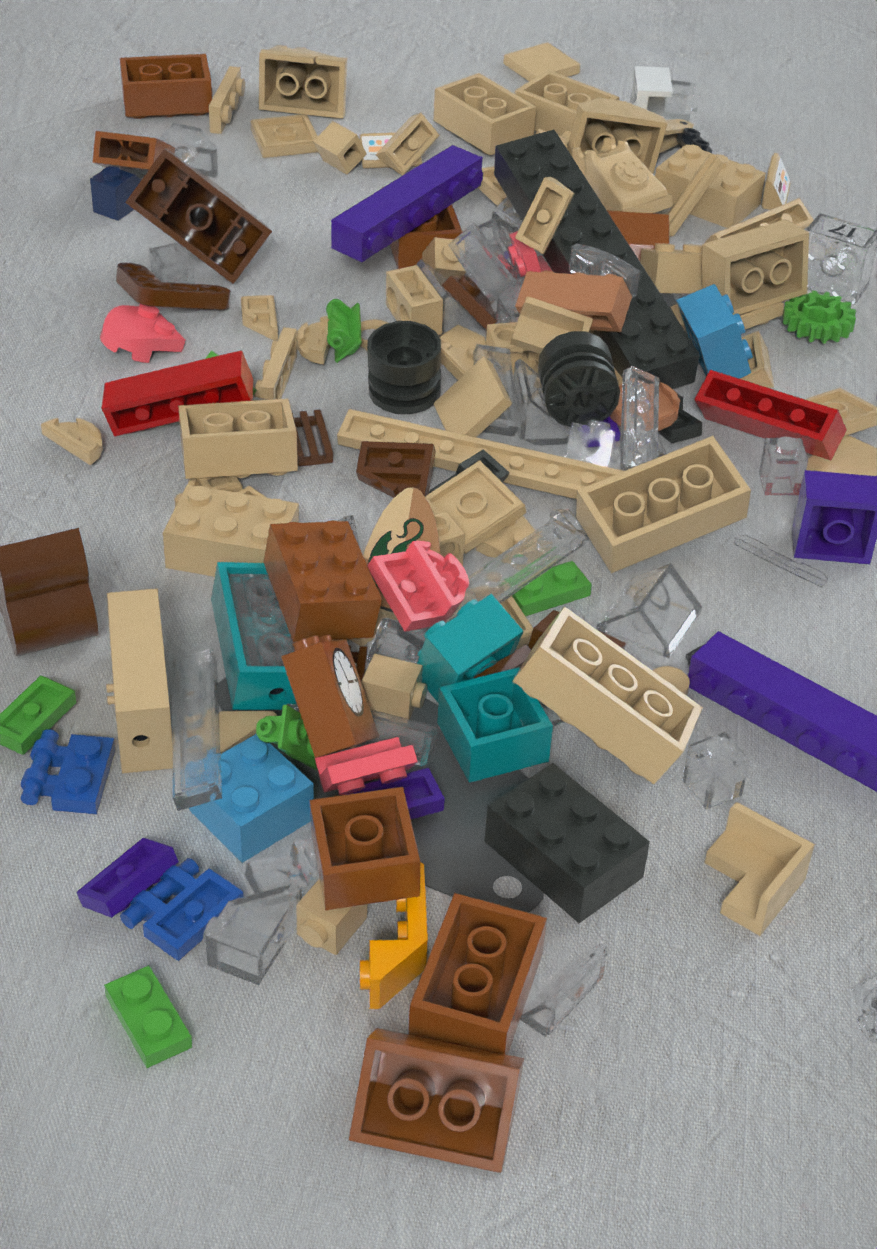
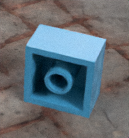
(715, 332)
(260, 799)

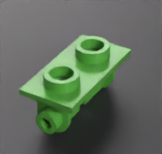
(343, 328)
(289, 735)

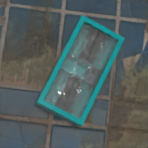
(251, 637)

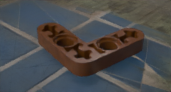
(150, 291)

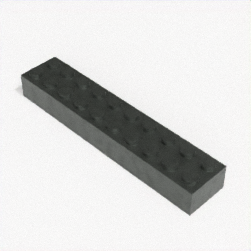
(651, 333)

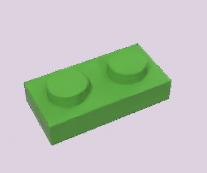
(553, 588)
(33, 713)
(148, 1016)

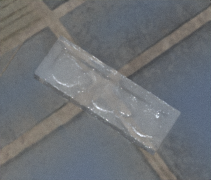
(639, 418)
(507, 422)

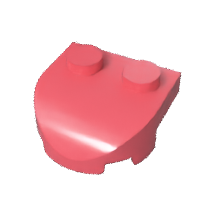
(525, 257)
(140, 331)
(420, 584)
(353, 767)

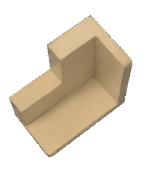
(543, 322)
(765, 863)

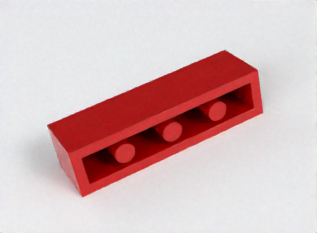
(154, 396)
(770, 413)

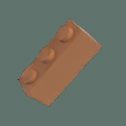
(594, 296)

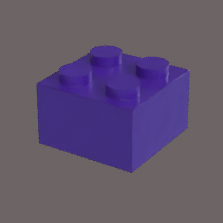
(836, 517)

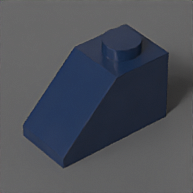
(111, 190)

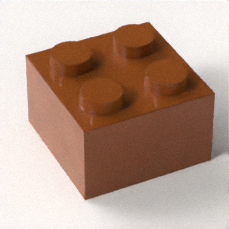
(365, 848)

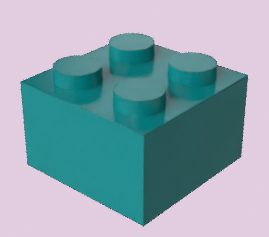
(467, 644)
(493, 725)

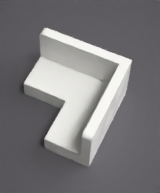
(651, 88)

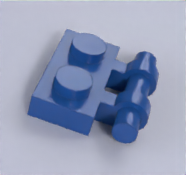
(81, 776)
(182, 921)

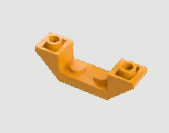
(399, 961)

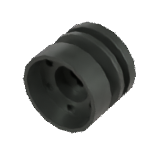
(404, 367)
(578, 378)

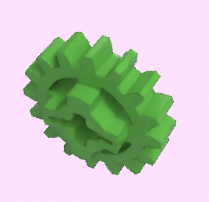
(819, 317)

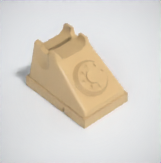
(302, 82)
(622, 179)

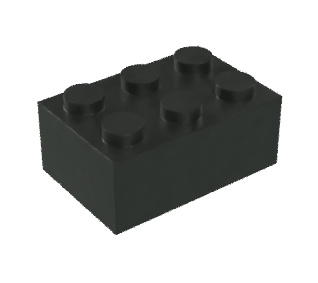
(566, 842)

